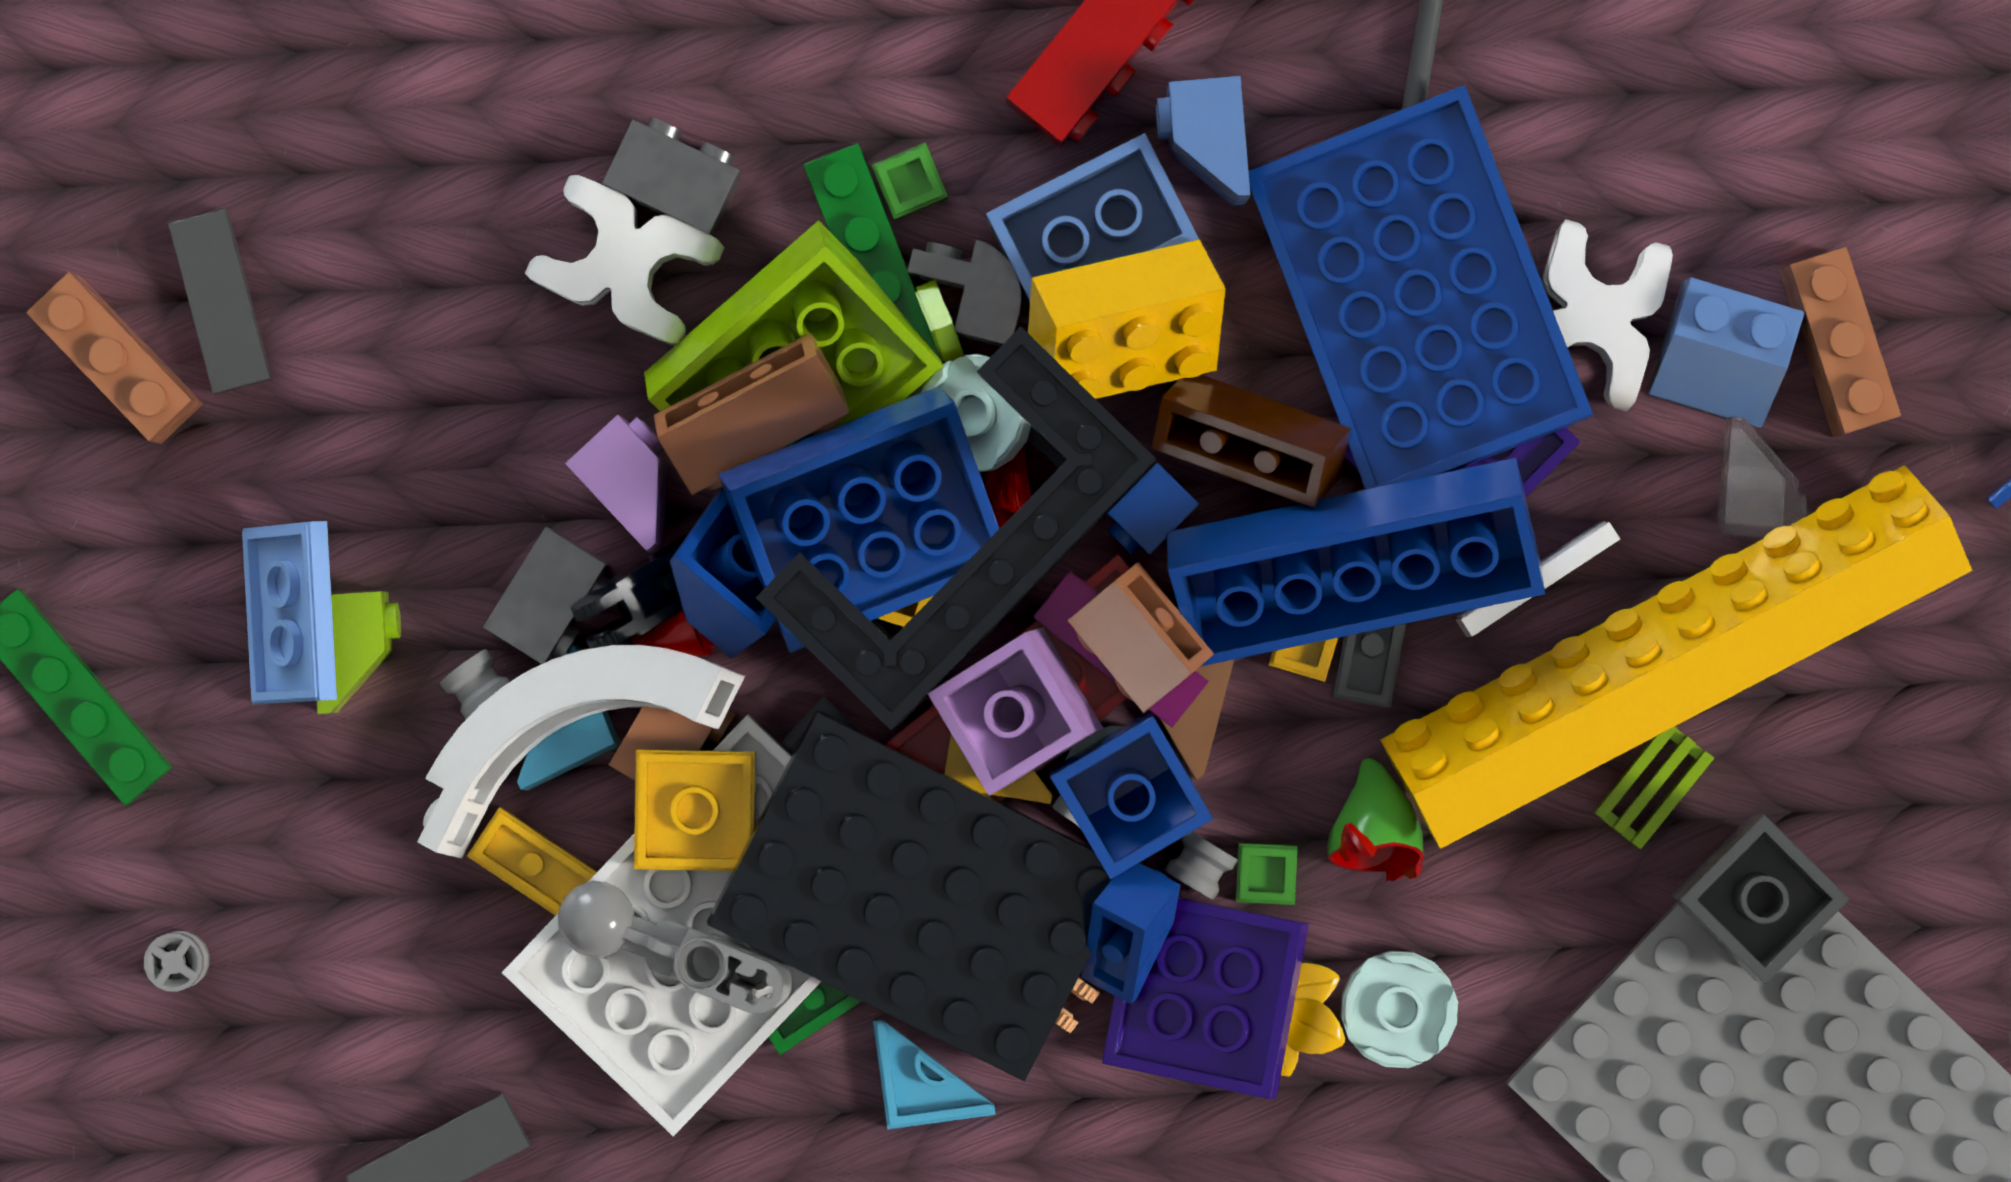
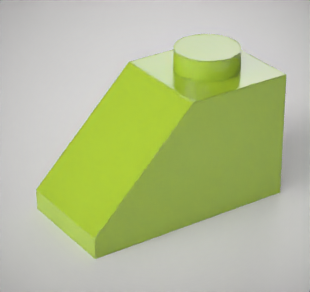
(362, 641)

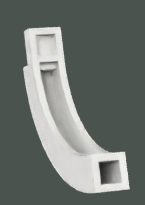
(547, 700)

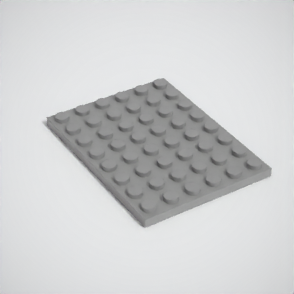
(1813, 1078)

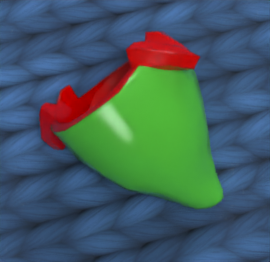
(1377, 828)

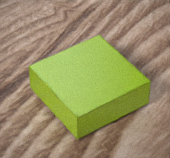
(939, 321)

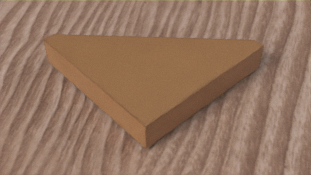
(1197, 726)

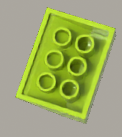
(804, 291)

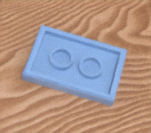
(289, 613)

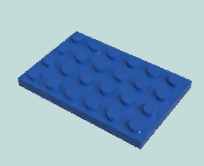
(1419, 292)

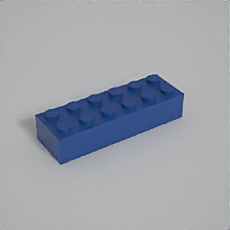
(1357, 561)

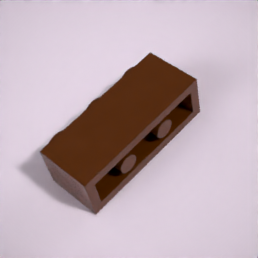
(1251, 438)

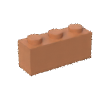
(1840, 342)
(114, 358)
(751, 413)

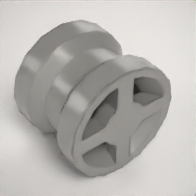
(473, 682)
(1200, 865)
(169, 968)

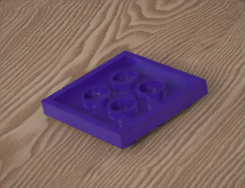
(1214, 1001)

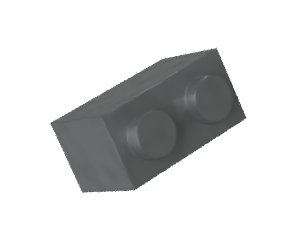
(672, 176)
(537, 603)

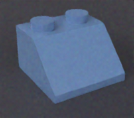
(1208, 133)
(1725, 351)

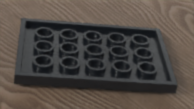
(915, 896)

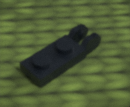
(643, 594)

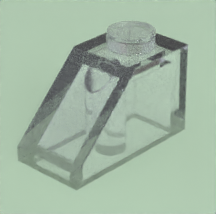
(1754, 486)

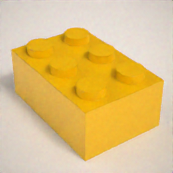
(1131, 318)

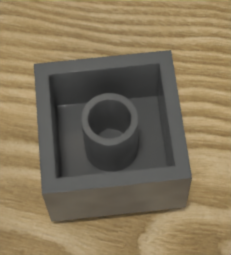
(1760, 897)

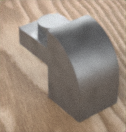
(990, 287)

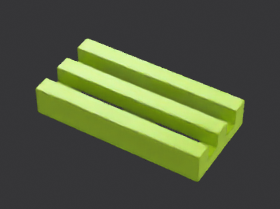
(1669, 802)

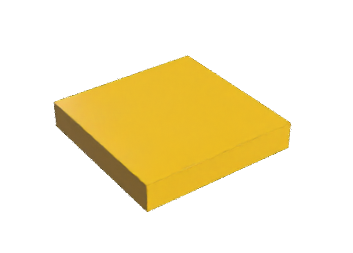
(693, 808)

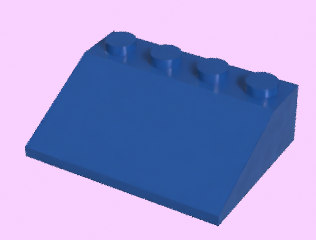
(872, 504)

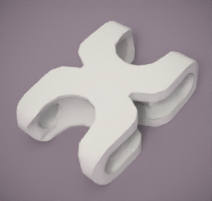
(624, 260)
(1601, 313)

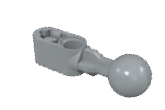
(601, 920)

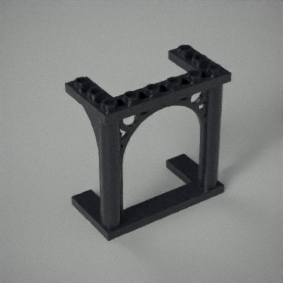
(1095, 470)

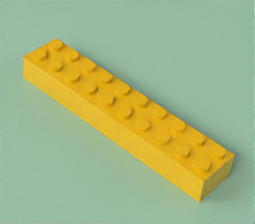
(1676, 654)

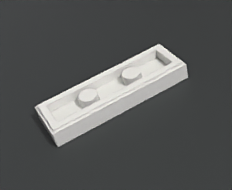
(1553, 568)

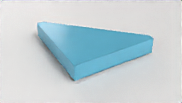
(568, 747)
(920, 1087)

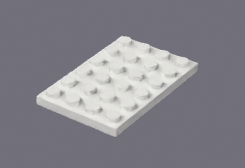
(642, 1026)

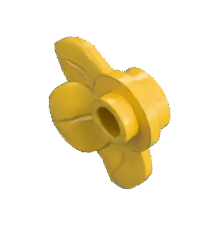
(1312, 1023)

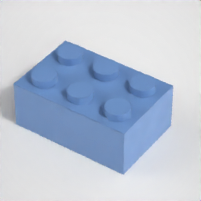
(1092, 215)

